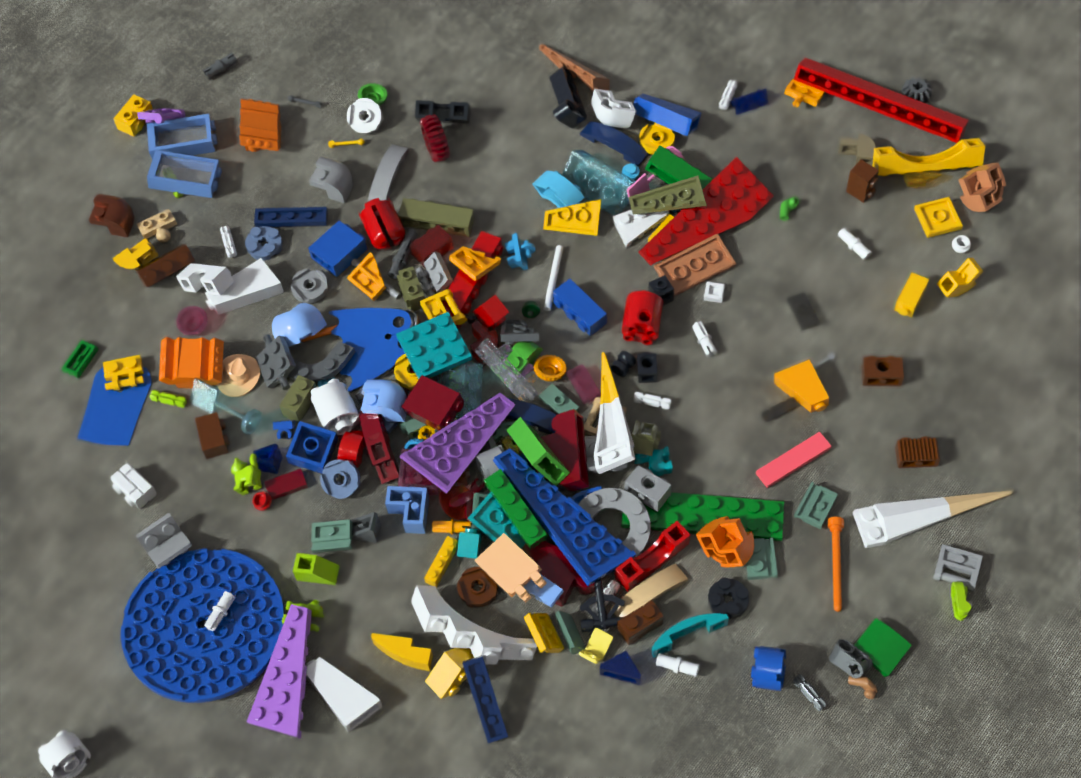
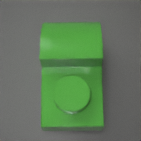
(524, 353)

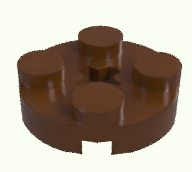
(472, 597)

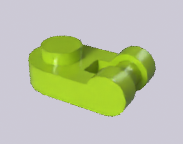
(960, 605)

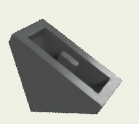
(366, 528)

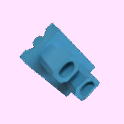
(522, 251)

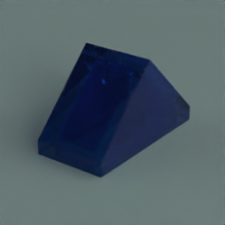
(269, 458)
(621, 668)

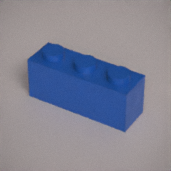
(579, 307)

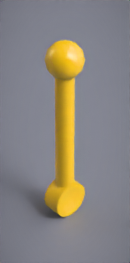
(332, 144)

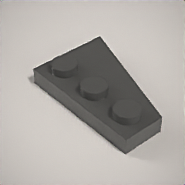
(517, 330)

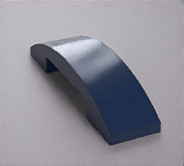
(616, 140)
(532, 415)

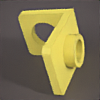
(597, 646)

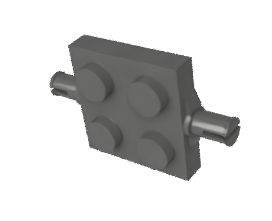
(275, 362)

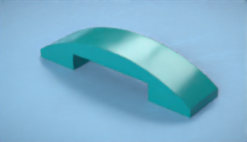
(712, 622)

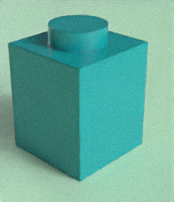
(469, 543)

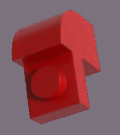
(352, 447)

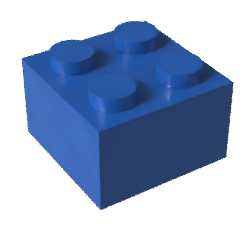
(311, 447)

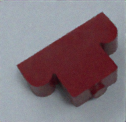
(570, 448)
(558, 570)

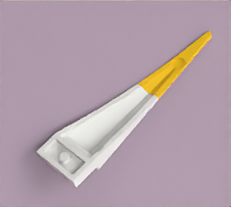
(613, 440)

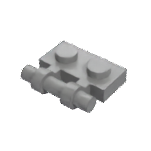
(437, 272)

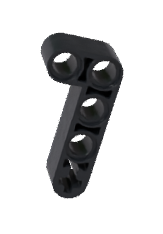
(570, 108)

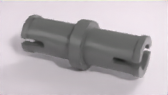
(220, 65)

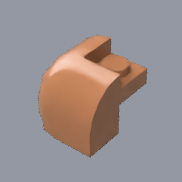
(982, 187)

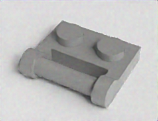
(959, 561)

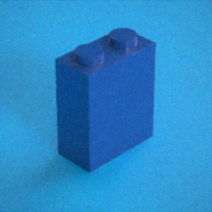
(338, 248)

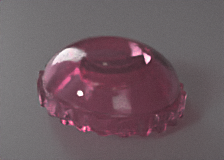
(191, 320)

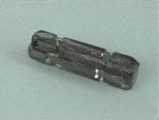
(778, 409)

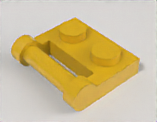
(433, 306)

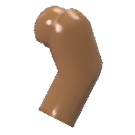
(866, 684)

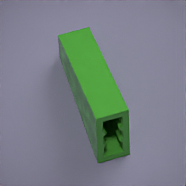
(537, 451)

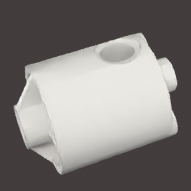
(335, 407)

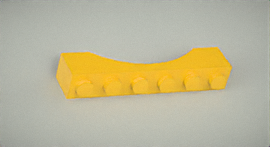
(963, 154)

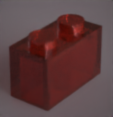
(433, 241)

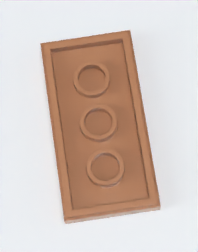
(696, 264)

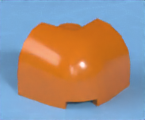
(727, 542)

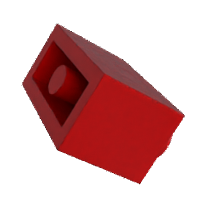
(491, 312)

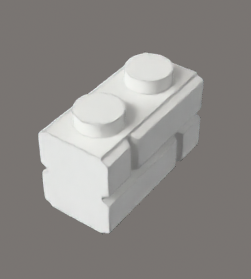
(133, 486)

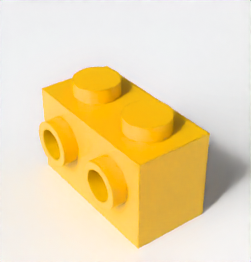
(127, 117)

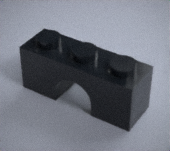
(447, 113)

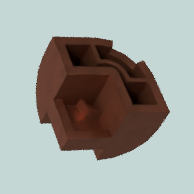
(112, 213)

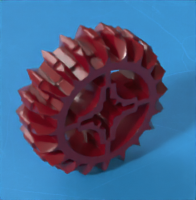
(434, 138)

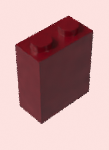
(433, 403)

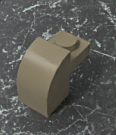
(861, 148)

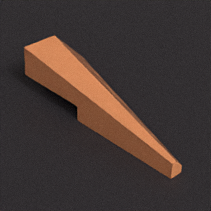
(586, 75)

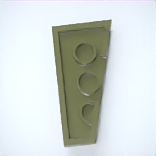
(674, 196)

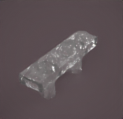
(508, 374)

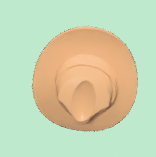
(239, 375)

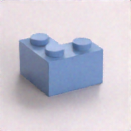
(411, 503)

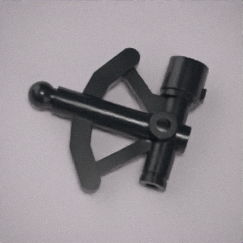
(604, 619)

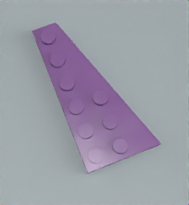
(453, 448)
(284, 682)

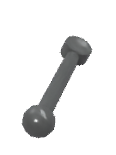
(318, 104)

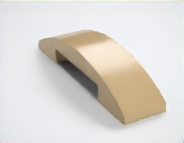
(651, 589)

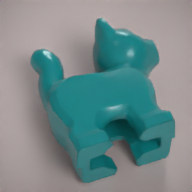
(656, 461)

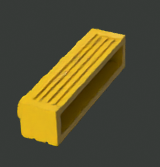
(441, 561)

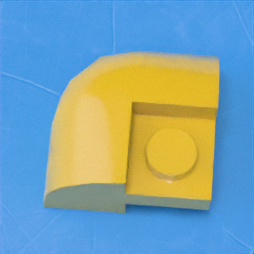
(136, 256)

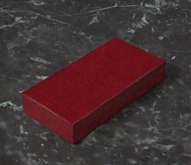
(286, 484)

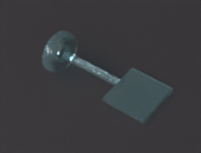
(205, 398)

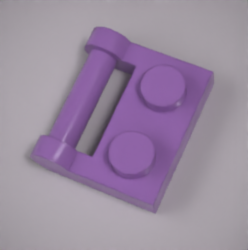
(161, 115)

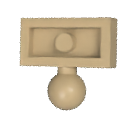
(158, 226)

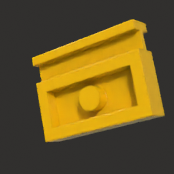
(544, 633)

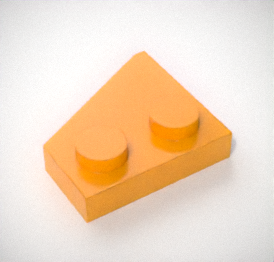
(368, 277)

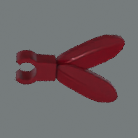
(467, 497)

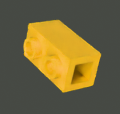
(911, 295)

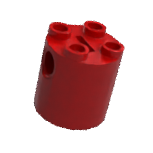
(642, 317)

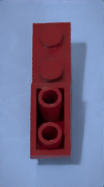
(379, 447)

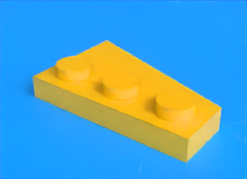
(575, 218)

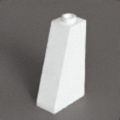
(249, 286)
(343, 695)

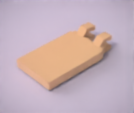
(510, 567)

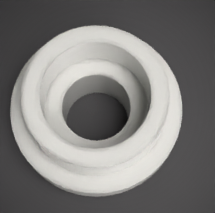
(963, 240)

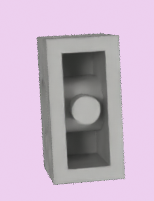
(652, 497)

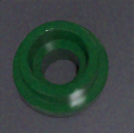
(530, 309)

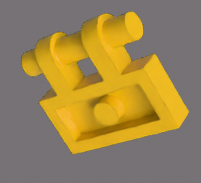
(123, 368)

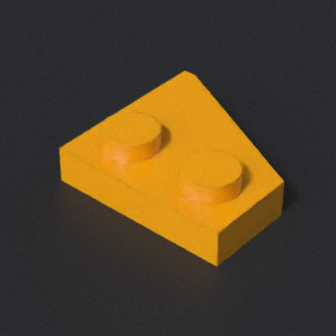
(473, 262)

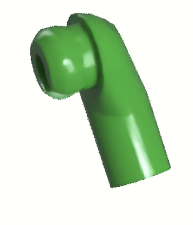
(787, 206)

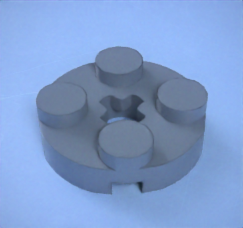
(260, 234)
(346, 469)

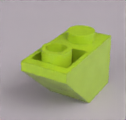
(315, 569)

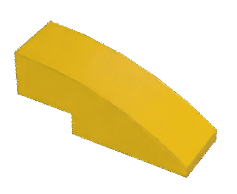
(403, 651)

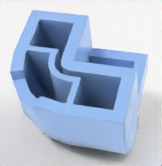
(298, 323)
(384, 398)

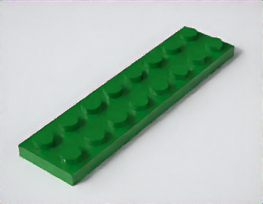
(696, 511)

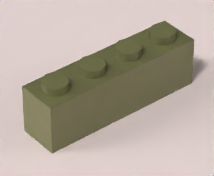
(429, 214)

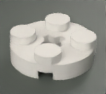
(371, 123)

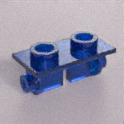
(750, 101)

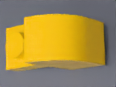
(960, 281)

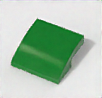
(882, 646)

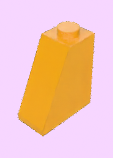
(804, 385)

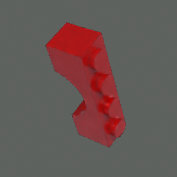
(638, 568)

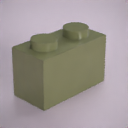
(297, 399)

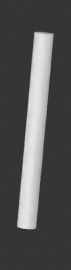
(553, 278)

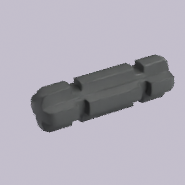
(810, 692)

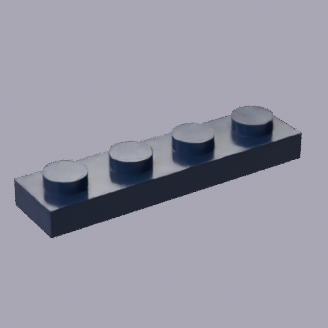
(291, 216)
(485, 699)

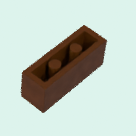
(165, 265)

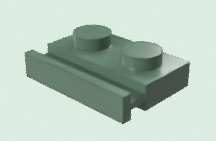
(816, 505)
(331, 536)
(763, 561)

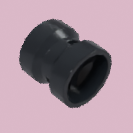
(623, 363)

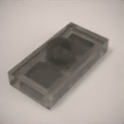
(803, 311)

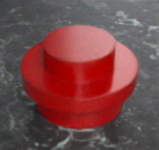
(262, 501)

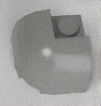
(333, 178)

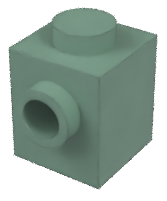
(411, 427)

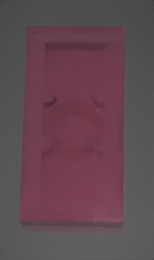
(583, 383)

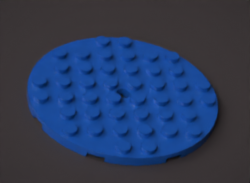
(193, 663)

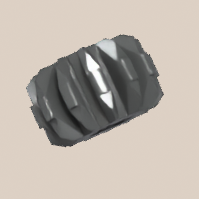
(917, 89)

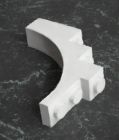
(460, 632)

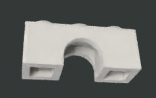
(212, 278)

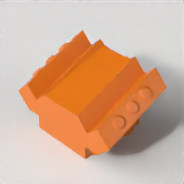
(260, 125)
(190, 359)

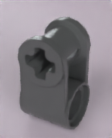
(848, 658)

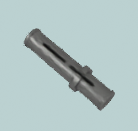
(400, 260)

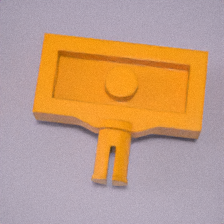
(803, 93)

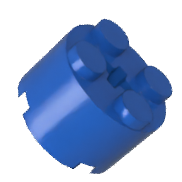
(768, 668)

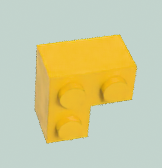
(449, 672)

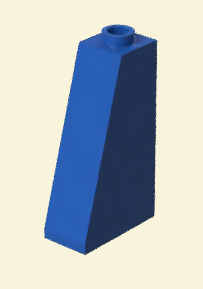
(667, 114)

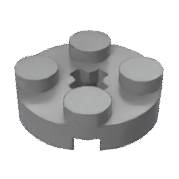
(313, 294)

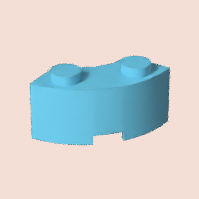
(558, 189)

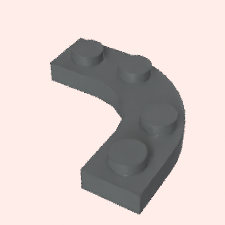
(326, 368)

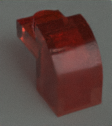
(481, 333)

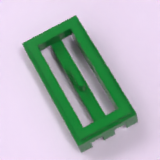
(82, 360)

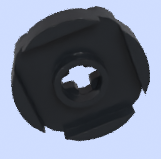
(728, 587)

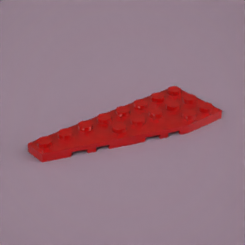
(730, 200)

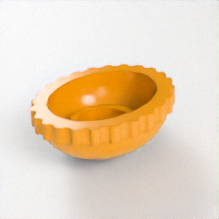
(550, 368)

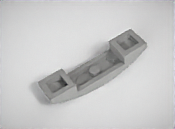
(387, 171)

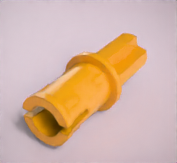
(449, 526)

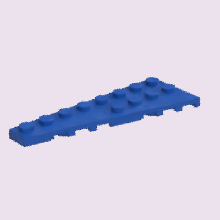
(580, 538)

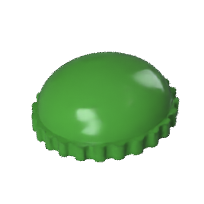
(374, 92)

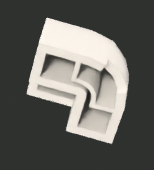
(612, 111)

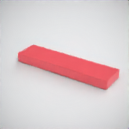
(793, 459)

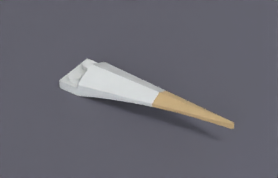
(894, 520)

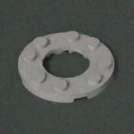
(628, 504)

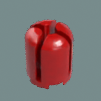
(373, 214)

